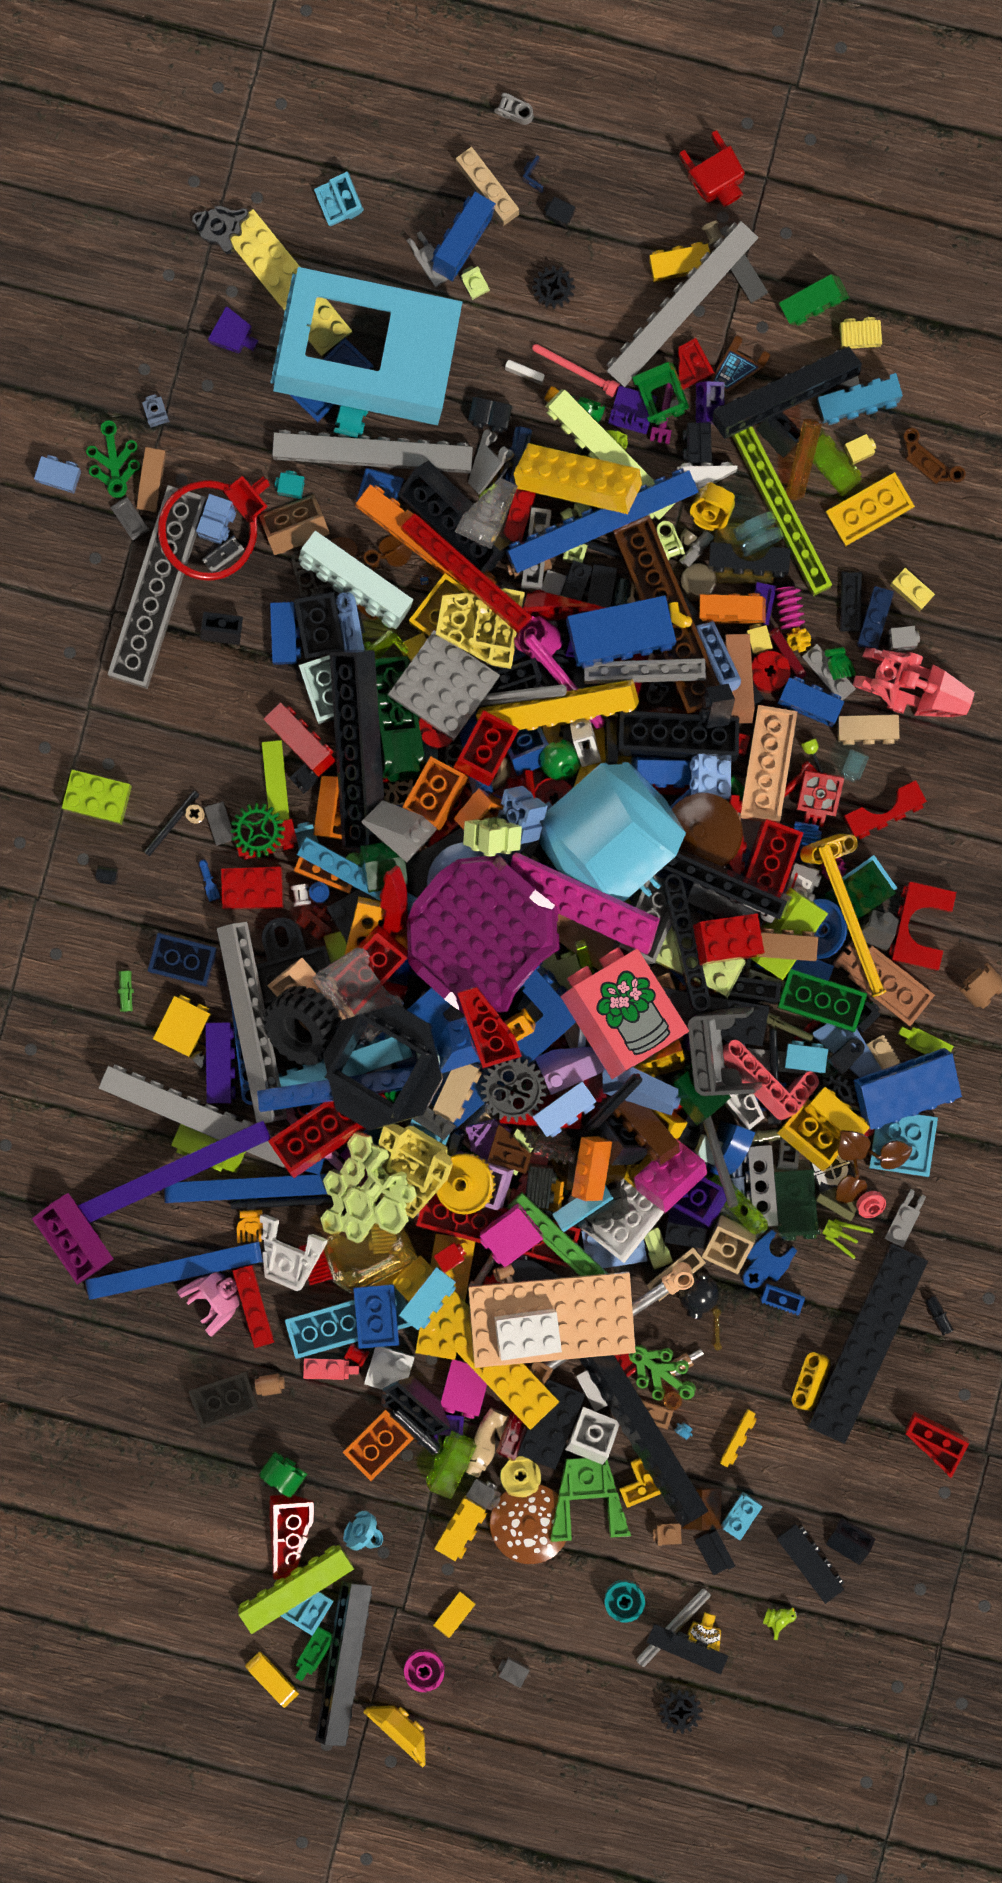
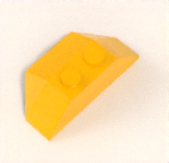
(401, 1729)

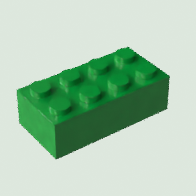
(822, 1000)

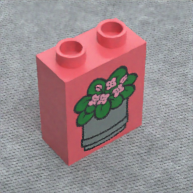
(623, 1011)

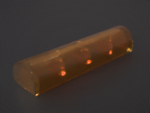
(803, 459)

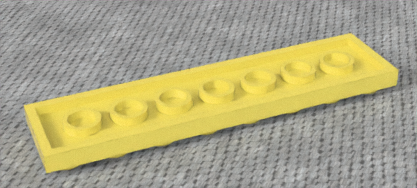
(274, 270)

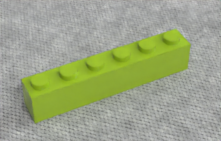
(295, 1589)

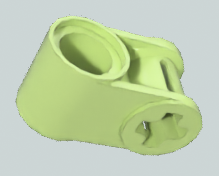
(670, 541)

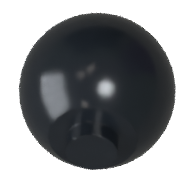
(700, 1296)

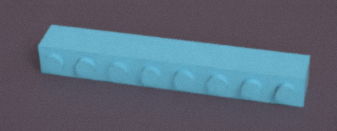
(361, 1061)

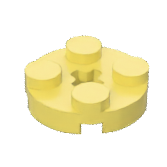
(528, 1485)

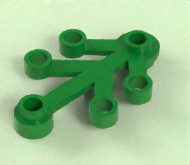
(113, 462)

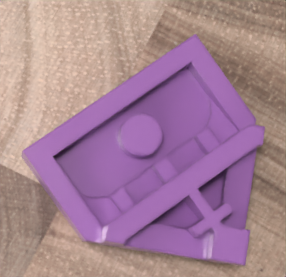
(482, 1136)

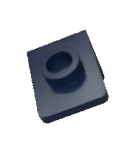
(528, 170)

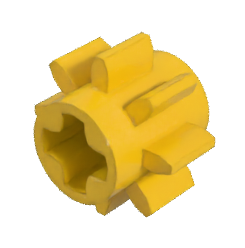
(799, 639)

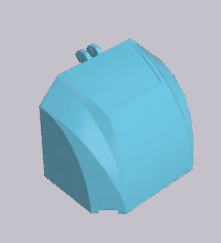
(612, 831)

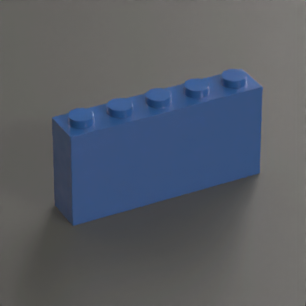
(621, 631)
(908, 1088)

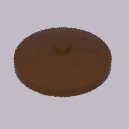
(710, 827)

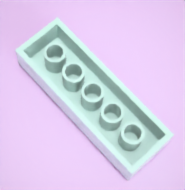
(352, 576)

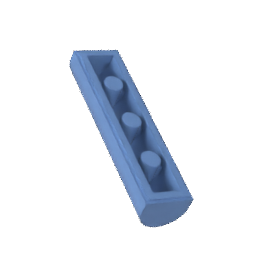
(718, 655)

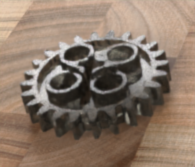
(560, 1147)

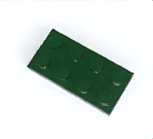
(865, 889)

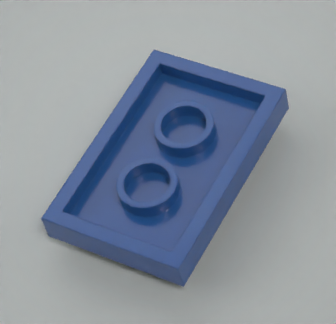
(376, 1316)

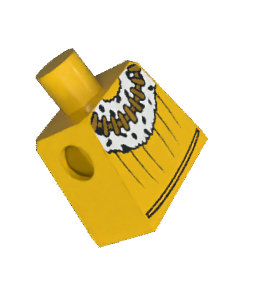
(706, 1631)

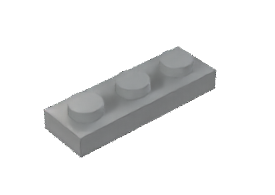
(818, 663)

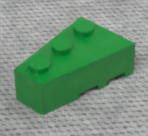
(814, 300)

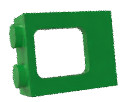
(655, 378)

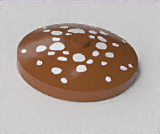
(525, 1525)

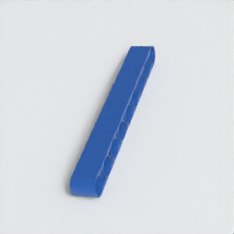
(245, 1188)
(173, 1270)

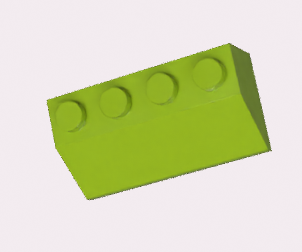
(800, 916)

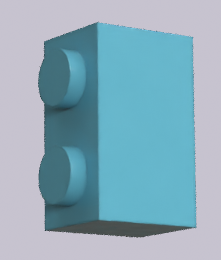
(805, 1057)

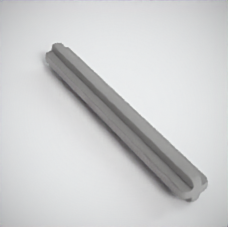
(524, 695)
(676, 1624)

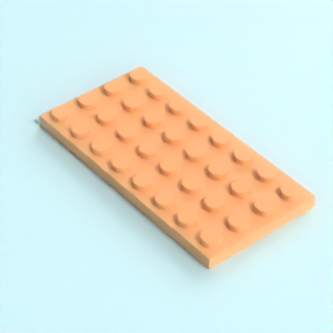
(590, 1310)

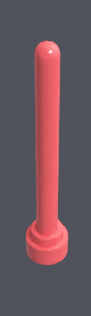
(608, 386)

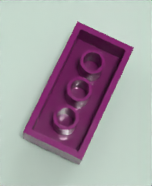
(72, 1238)

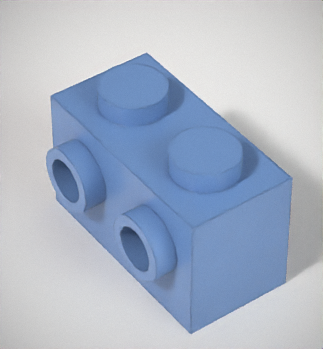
(57, 474)

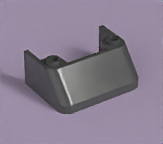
(707, 1054)

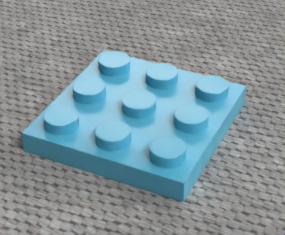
(915, 1131)

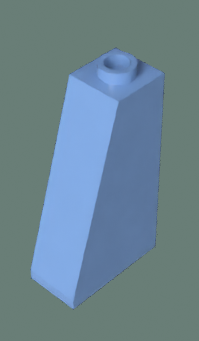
(835, 1038)
(650, 1092)

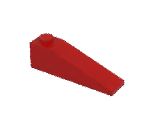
(489, 1032)

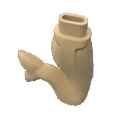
(492, 1422)

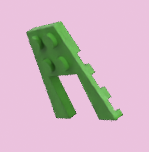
(587, 1480)

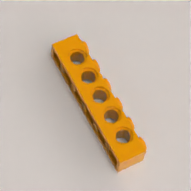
(364, 909)

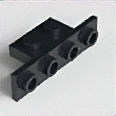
(688, 1649)

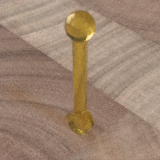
(717, 1346)

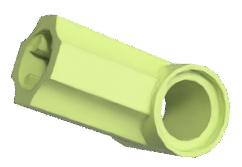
(658, 1251)

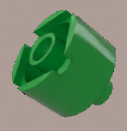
(282, 1474)

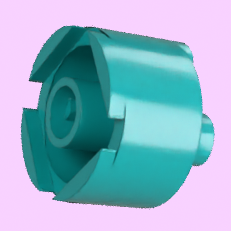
(350, 421)
(635, 1605)

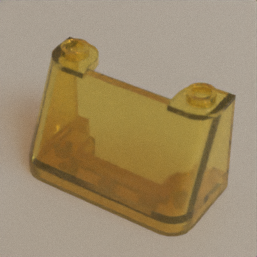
(370, 1260)

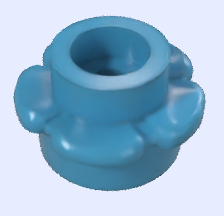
(683, 1430)

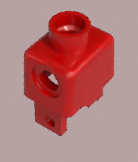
(718, 175)

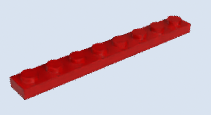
(466, 573)

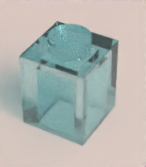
(854, 765)

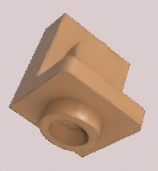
(667, 1534)

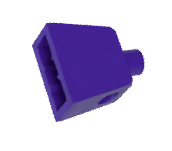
(232, 333)

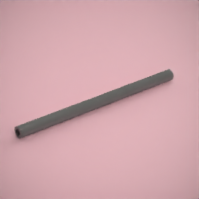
(719, 1158)

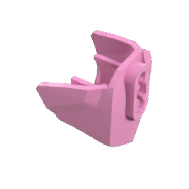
(222, 1299)

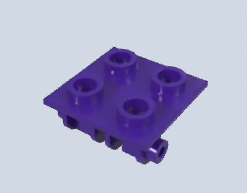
(630, 411)

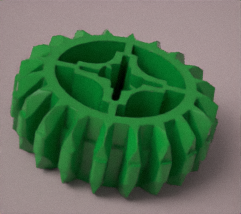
(252, 838)

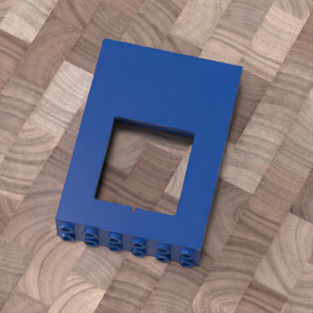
(556, 1020)

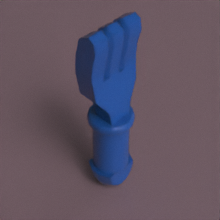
(211, 888)

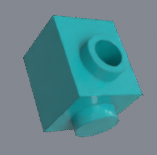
(290, 484)

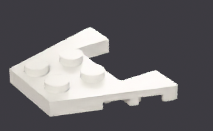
(286, 1263)

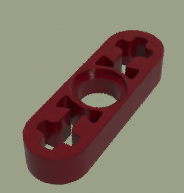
(784, 649)

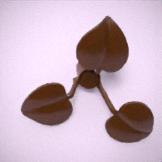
(391, 548)
(854, 1147)

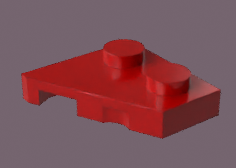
(693, 364)

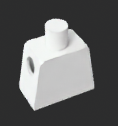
(581, 733)

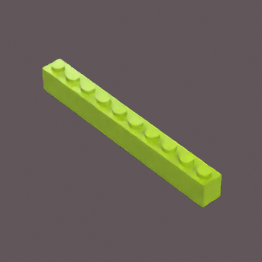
(783, 511)

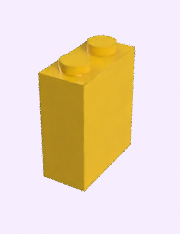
(182, 1025)

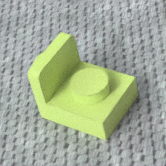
(474, 282)

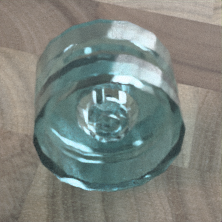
(757, 531)

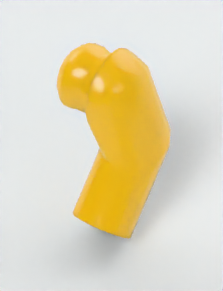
(677, 617)

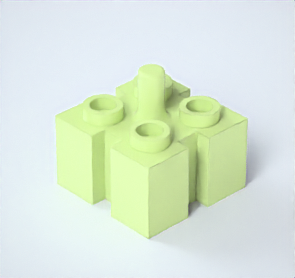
(492, 836)

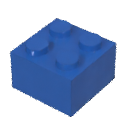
(526, 750)

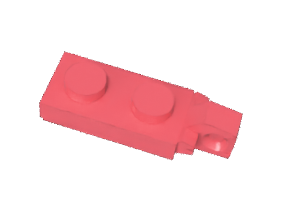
(328, 1369)

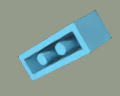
(428, 1299)

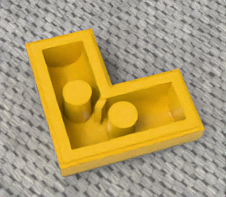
(640, 1490)

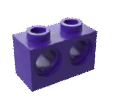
(708, 397)

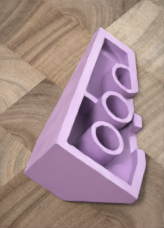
(568, 1067)

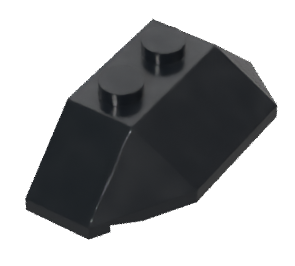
(519, 677)
(417, 1403)

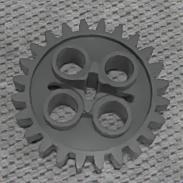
(505, 1105)

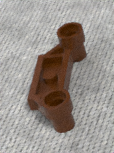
(927, 463)

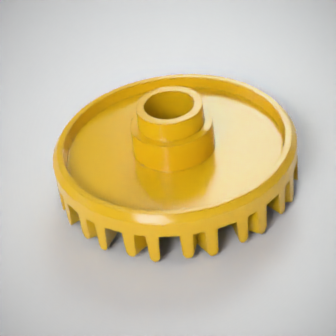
(478, 1185)

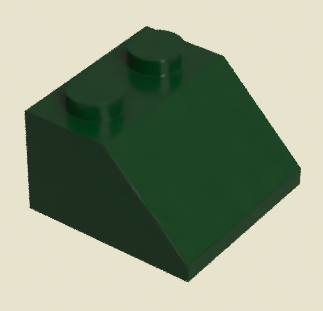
(376, 861)

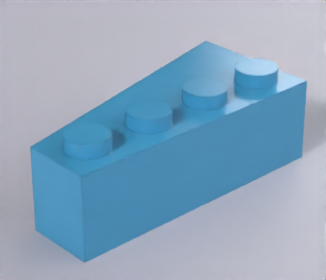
(860, 400)

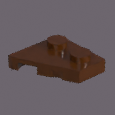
(508, 1151)

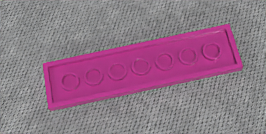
(590, 905)

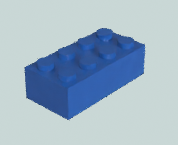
(463, 236)

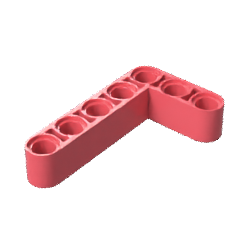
(778, 1100)

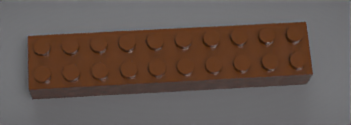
(655, 578)

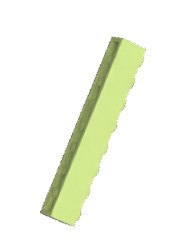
(593, 437)

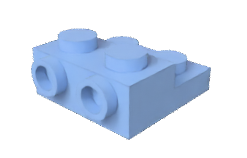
(710, 776)

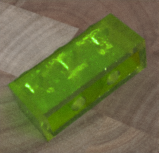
(835, 466)
(450, 1464)

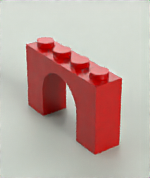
(905, 948)

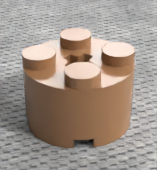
(982, 986)

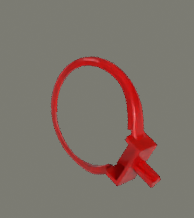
(245, 500)

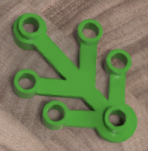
(660, 1370)

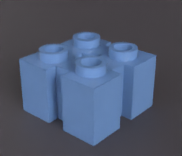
(215, 519)
(524, 811)

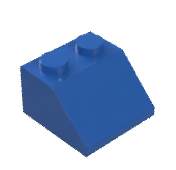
(456, 1046)

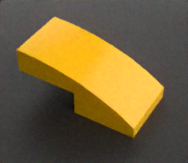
(454, 1614)

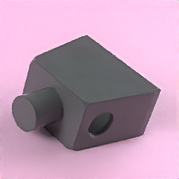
(878, 928)

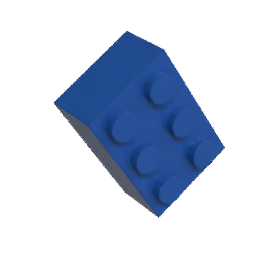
(811, 701)

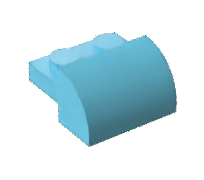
(339, 199)

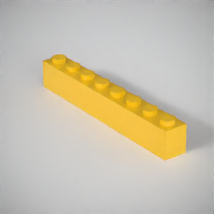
(575, 705)

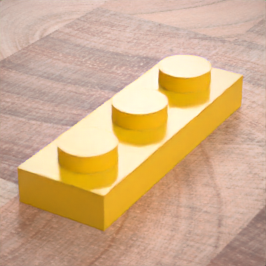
(738, 1438)

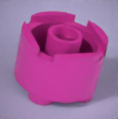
(544, 632)
(430, 1680)

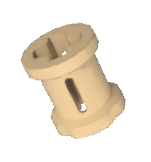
(201, 814)

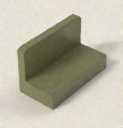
(828, 1199)

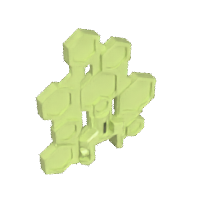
(360, 1201)

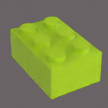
(96, 797)

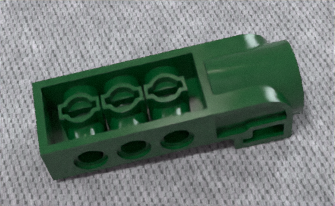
(399, 727)

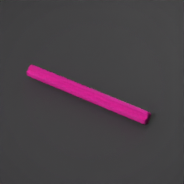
(556, 671)

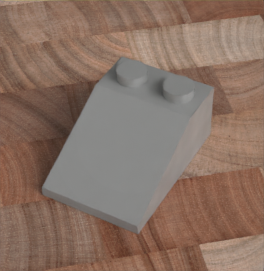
(399, 828)

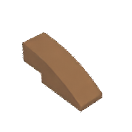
(151, 479)

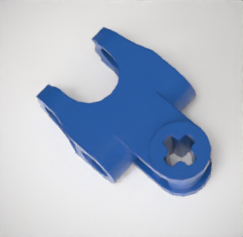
(765, 1263)

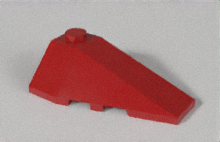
(555, 607)
(289, 1529)

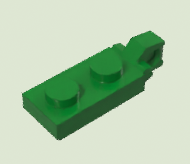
(313, 1652)

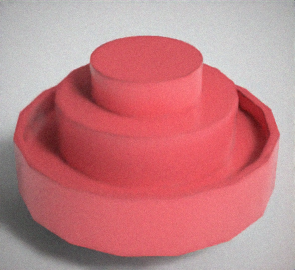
(871, 1204)

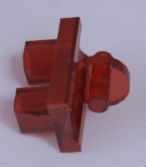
(321, 928)

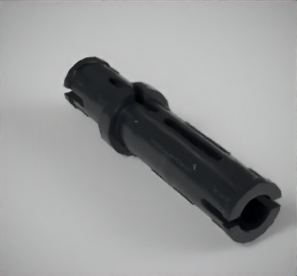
(421, 1436)

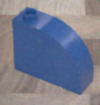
(735, 1145)

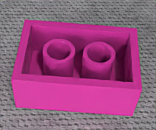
(672, 1180)

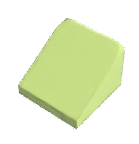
(576, 554)

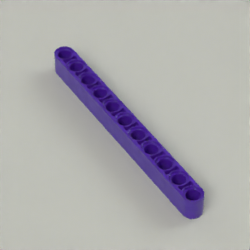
(175, 1171)

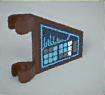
(737, 367)

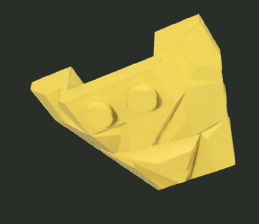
(477, 629)
(418, 1156)

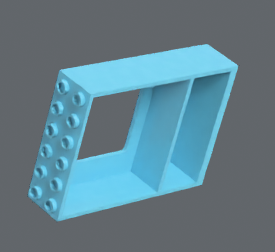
(413, 359)

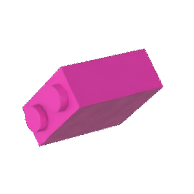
(511, 1235)
(463, 1390)

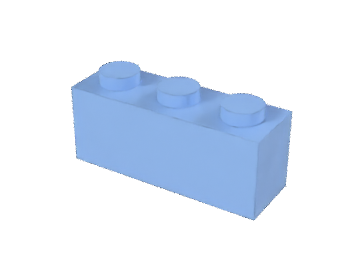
(564, 1110)

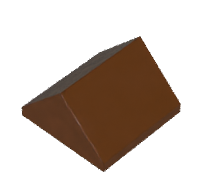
(711, 1519)

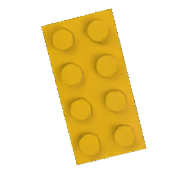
(870, 509)

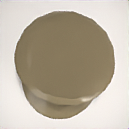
(697, 580)

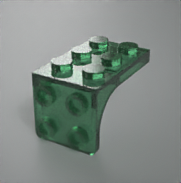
(796, 1204)

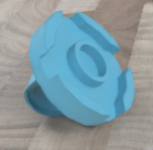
(361, 1531)

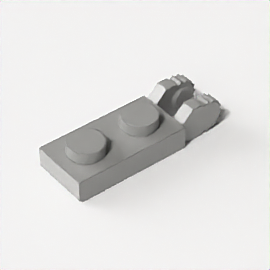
(424, 257)
(904, 1220)

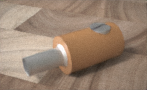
(689, 1358)

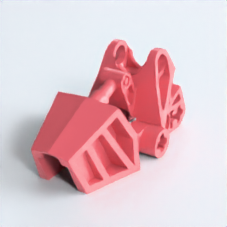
(943, 693)

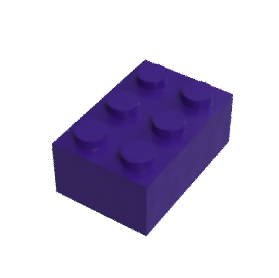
(703, 1202)

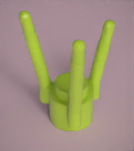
(833, 1231)

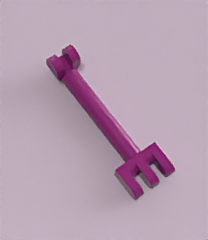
(661, 430)

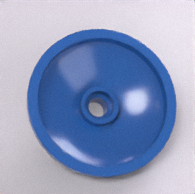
(837, 929)

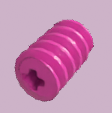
(790, 606)

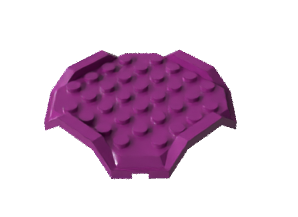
(480, 930)

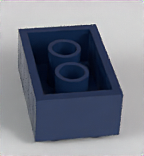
(182, 960)

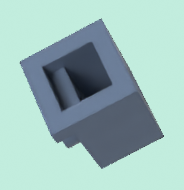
(158, 417)

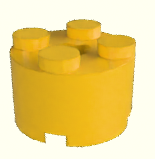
(712, 507)

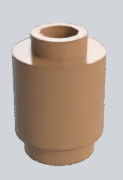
(269, 1384)

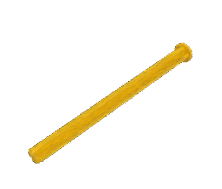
(851, 920)

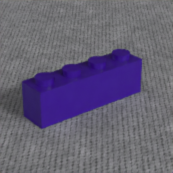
(219, 1063)

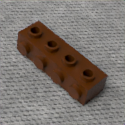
(648, 1131)

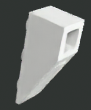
(708, 473)

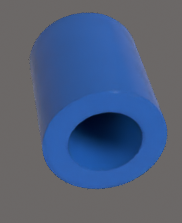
(319, 892)

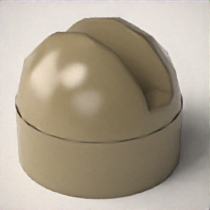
(687, 537)

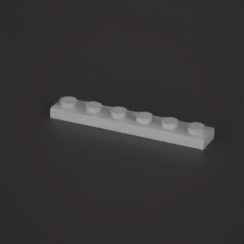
(646, 671)

